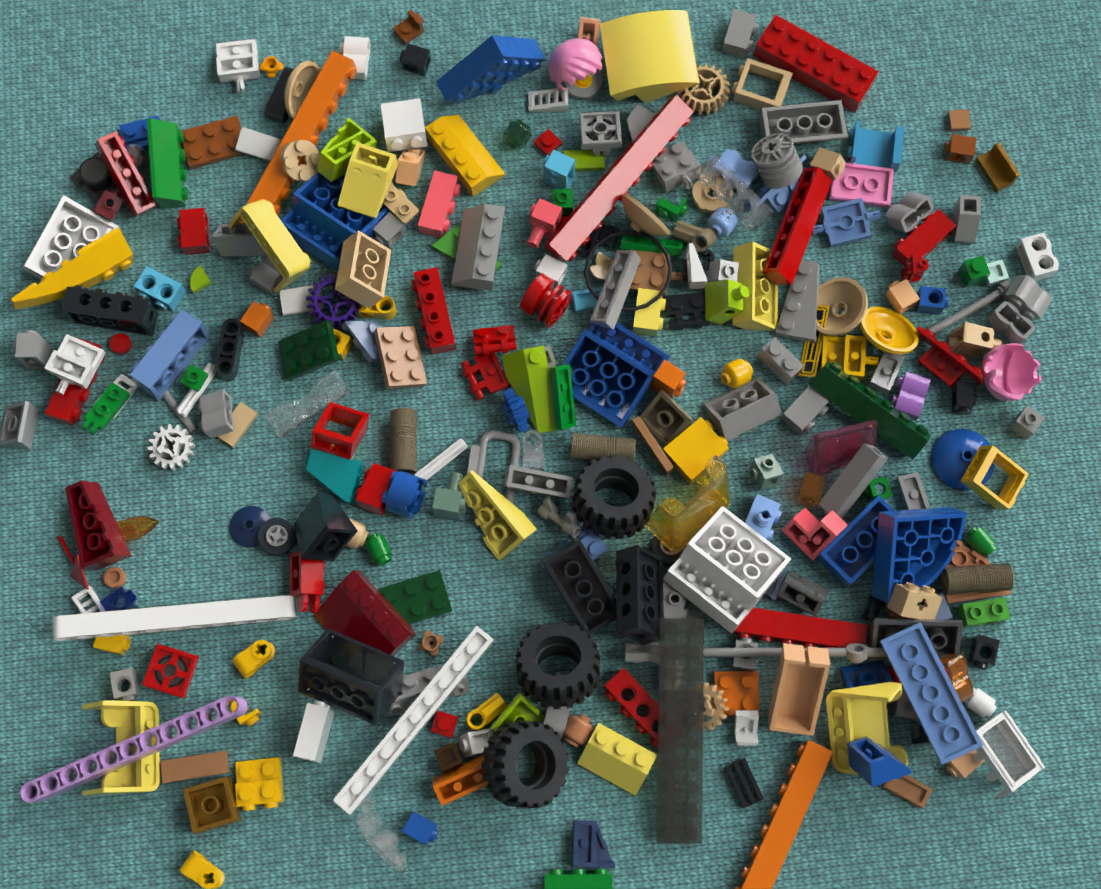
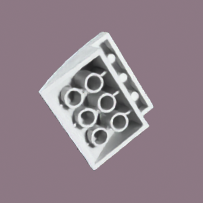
(726, 569)

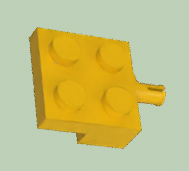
(848, 353)

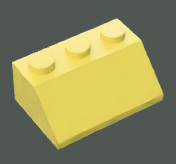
(617, 759)

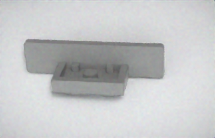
(414, 685)

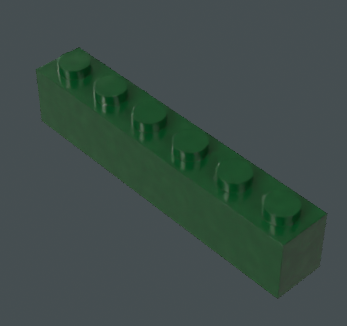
(867, 406)

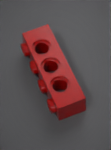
(625, 681)

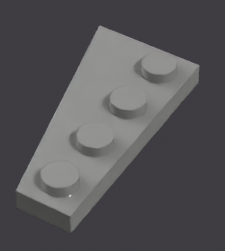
(801, 304)

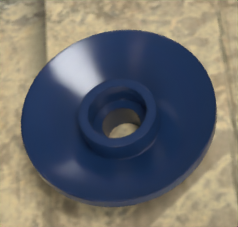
(238, 530)

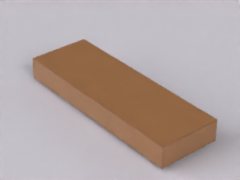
(652, 445)
(195, 767)

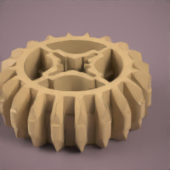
(700, 96)

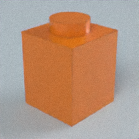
(257, 318)

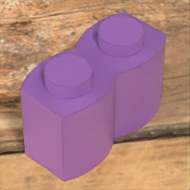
(910, 394)

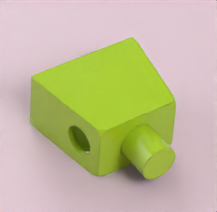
(724, 300)

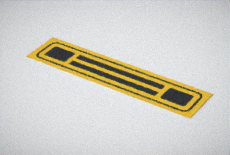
(812, 350)

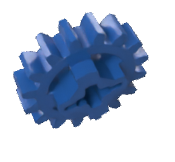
(515, 410)

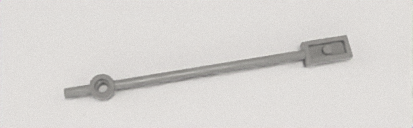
(650, 652)

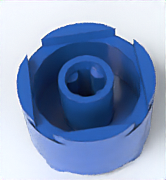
(404, 494)

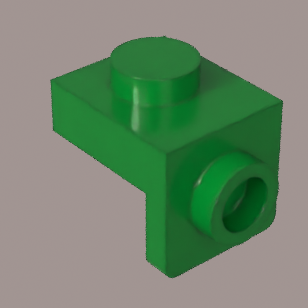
(669, 210)
(193, 378)

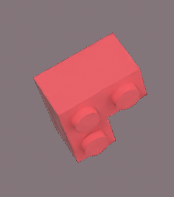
(811, 534)

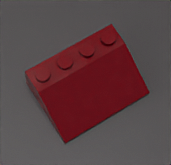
(364, 615)

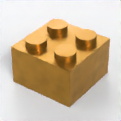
(212, 805)

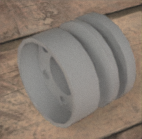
(777, 160)

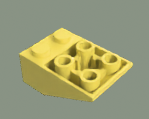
(367, 180)

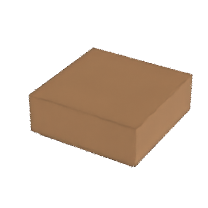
(959, 120)

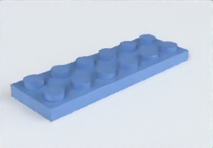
(931, 693)

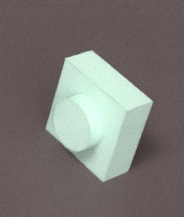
(998, 273)

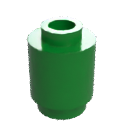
(980, 541)
(378, 549)

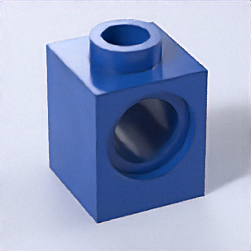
(926, 306)
(421, 829)

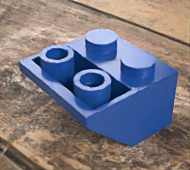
(875, 762)

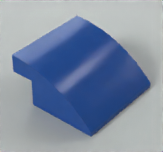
(321, 224)
(613, 370)

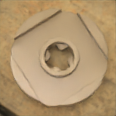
(290, 162)
(706, 203)

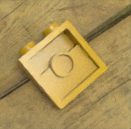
(259, 783)

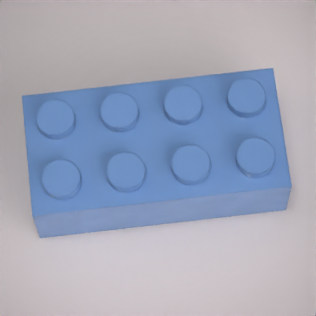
(169, 355)

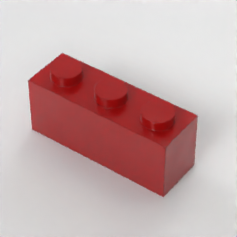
(924, 237)

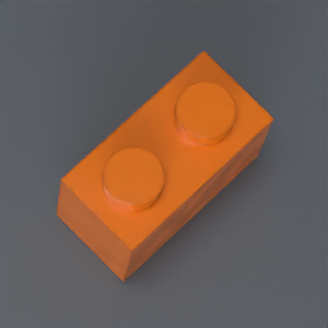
(669, 379)

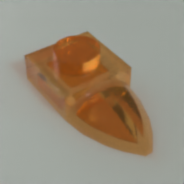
(136, 527)

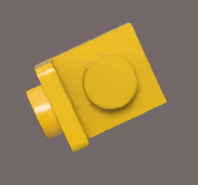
(248, 719)

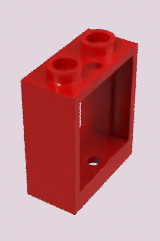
(344, 445)

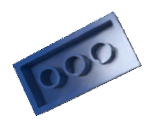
(855, 546)

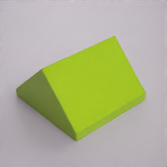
(518, 710)

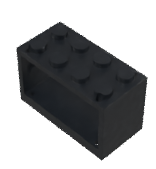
(345, 690)

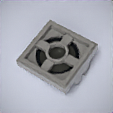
(600, 131)

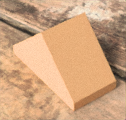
(589, 29)

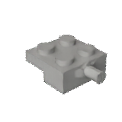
(676, 167)

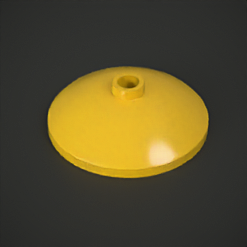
(889, 331)

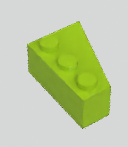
(337, 153)

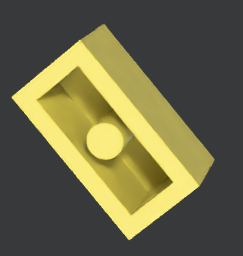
(648, 320)

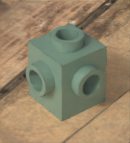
(765, 472)

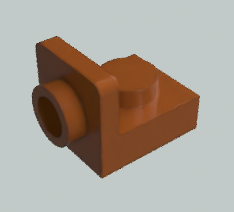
(409, 28)

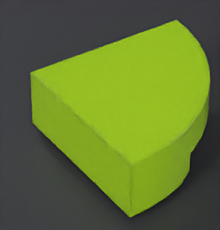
(199, 280)

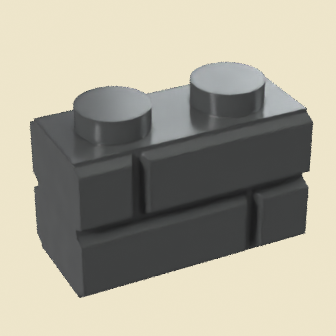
(803, 593)

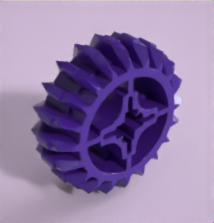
(324, 300)

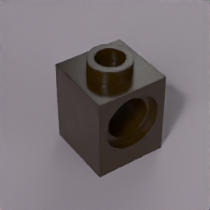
(448, 757)

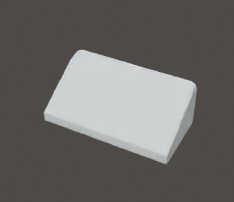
(257, 144)
(294, 300)

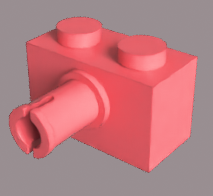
(544, 221)

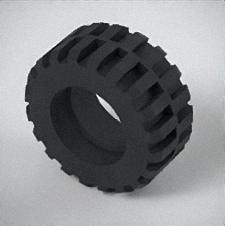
(617, 474)
(558, 640)
(549, 764)

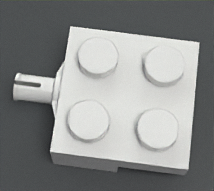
(237, 62)
(74, 363)

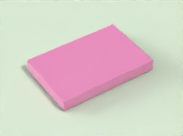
(864, 182)

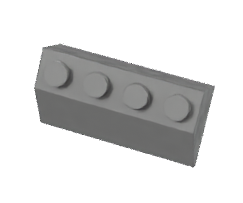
(805, 121)
(478, 247)

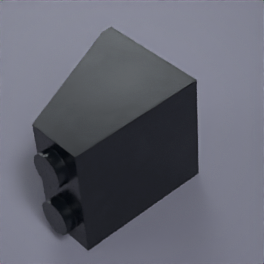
(323, 529)

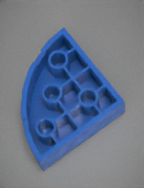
(490, 67)
(914, 547)

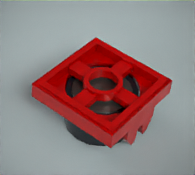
(172, 671)

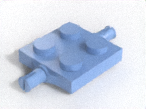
(846, 222)

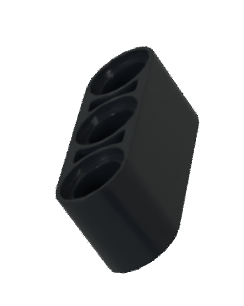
(275, 107)
(229, 340)

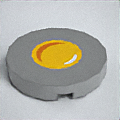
(586, 88)

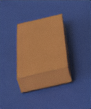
(909, 790)

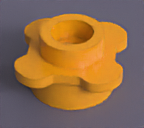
(271, 61)

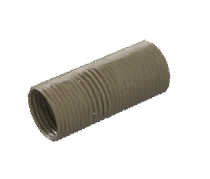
(403, 444)
(595, 446)
(979, 579)

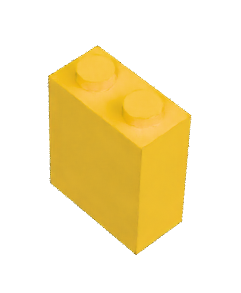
(694, 449)

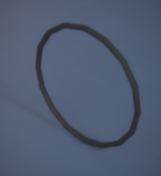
(634, 233)

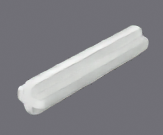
(192, 396)
(442, 459)

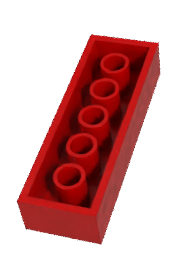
(815, 63)

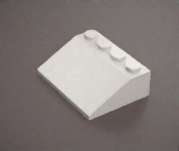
(64, 234)

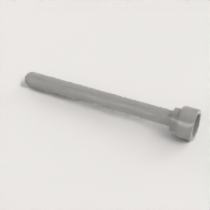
(1000, 291)

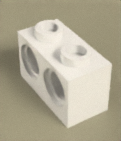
(1031, 258)

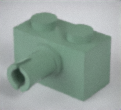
(450, 502)

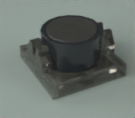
(93, 177)

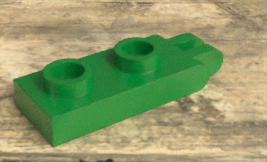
(105, 408)

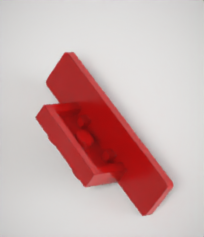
(945, 363)

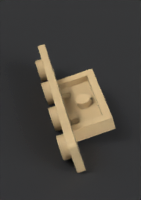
(399, 205)

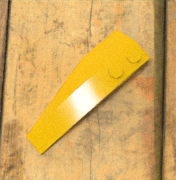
(93, 265)

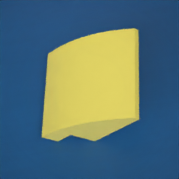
(649, 54)

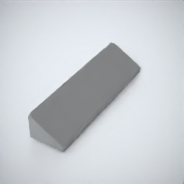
(615, 289)

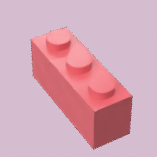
(439, 204)

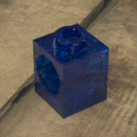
(110, 602)

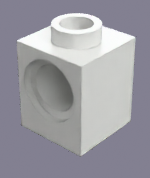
(552, 268)

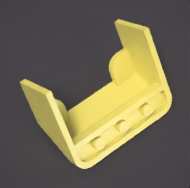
(274, 240)
(129, 720)

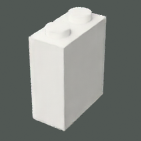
(403, 125)
(314, 732)

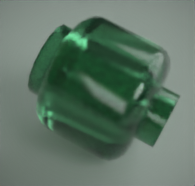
(517, 134)

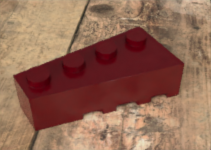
(94, 527)

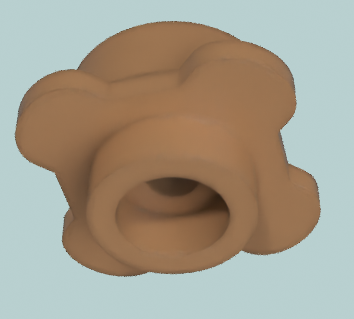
(433, 649)

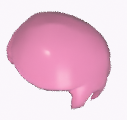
(573, 61)
(1010, 372)

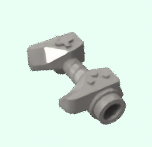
(569, 524)

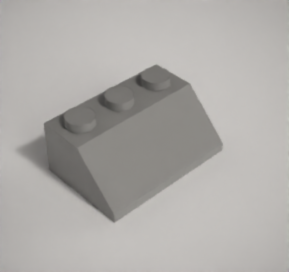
(743, 408)

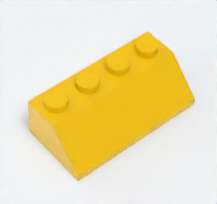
(463, 153)

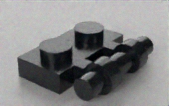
(686, 305)

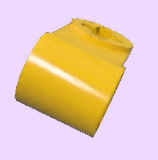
(376, 310)
(251, 659)
(199, 868)

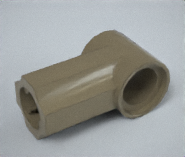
(692, 234)

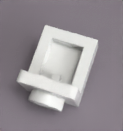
(746, 728)

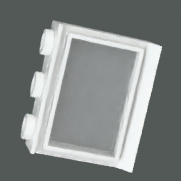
(1006, 753)

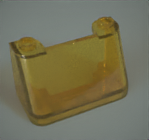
(677, 523)

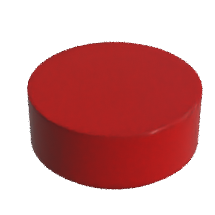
(120, 343)

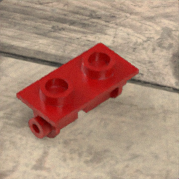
(914, 269)

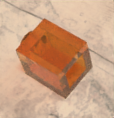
(811, 489)

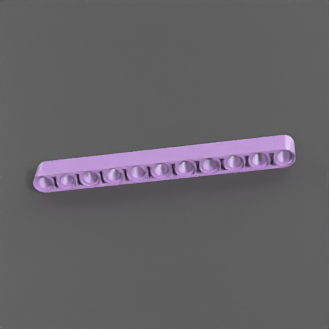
(123, 750)

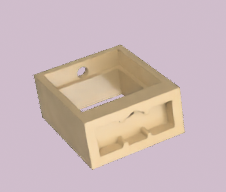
(756, 101)

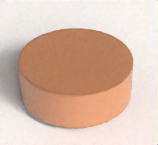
(114, 578)

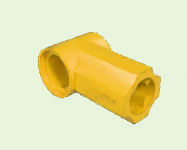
(488, 711)

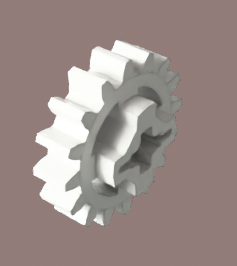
(179, 444)

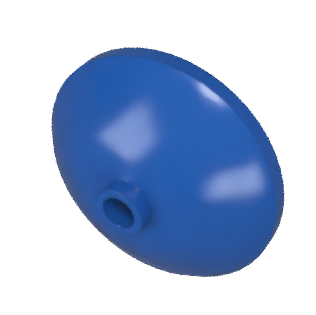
(949, 458)

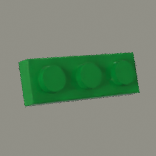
(640, 243)
(562, 396)

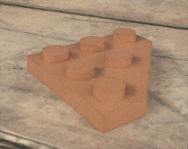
(964, 557)

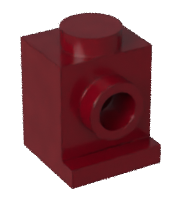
(108, 212)

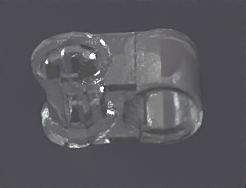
(533, 454)

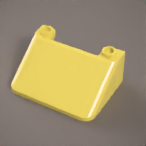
(861, 714)

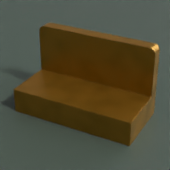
(998, 168)

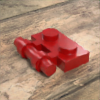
(494, 340)
(491, 373)

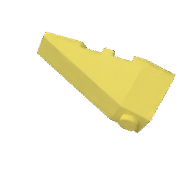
(499, 519)

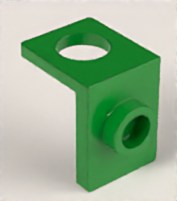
(870, 491)

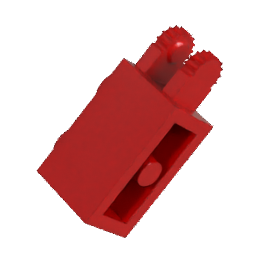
(306, 581)

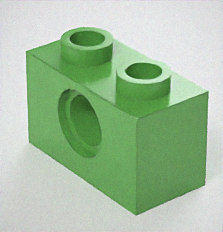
(983, 612)

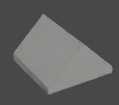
(18, 425)

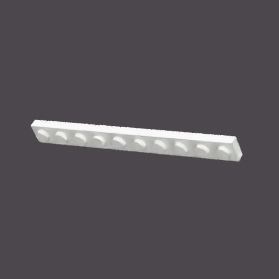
(413, 720)

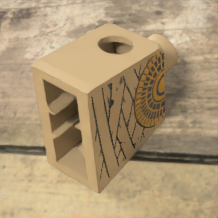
(972, 340)

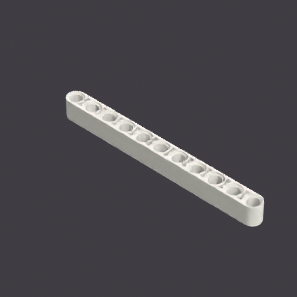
(173, 618)

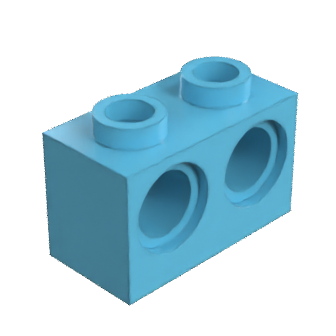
(558, 170)
(161, 286)

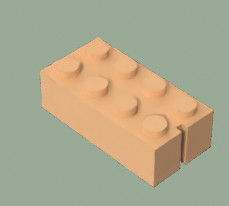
(798, 689)

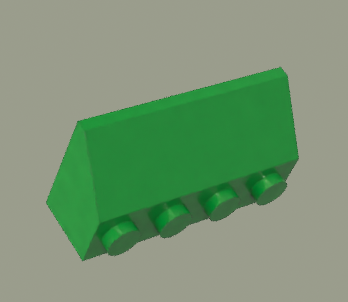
(167, 164)

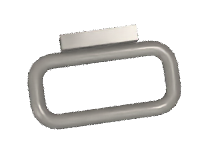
(477, 455)

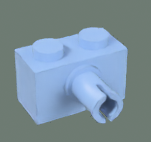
(762, 515)

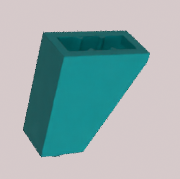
(336, 473)

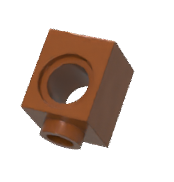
(960, 148)

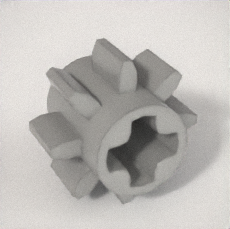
(138, 155)

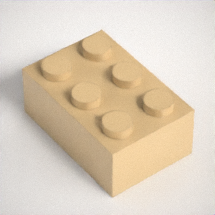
(363, 269)

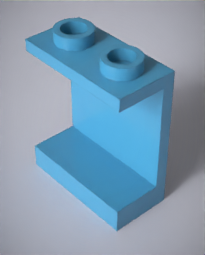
(875, 147)

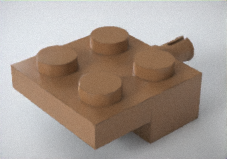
(652, 272)

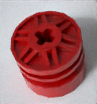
(547, 301)

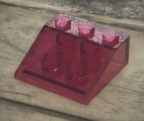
(838, 446)

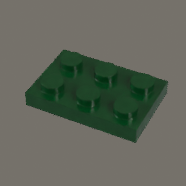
(308, 350)
(419, 597)

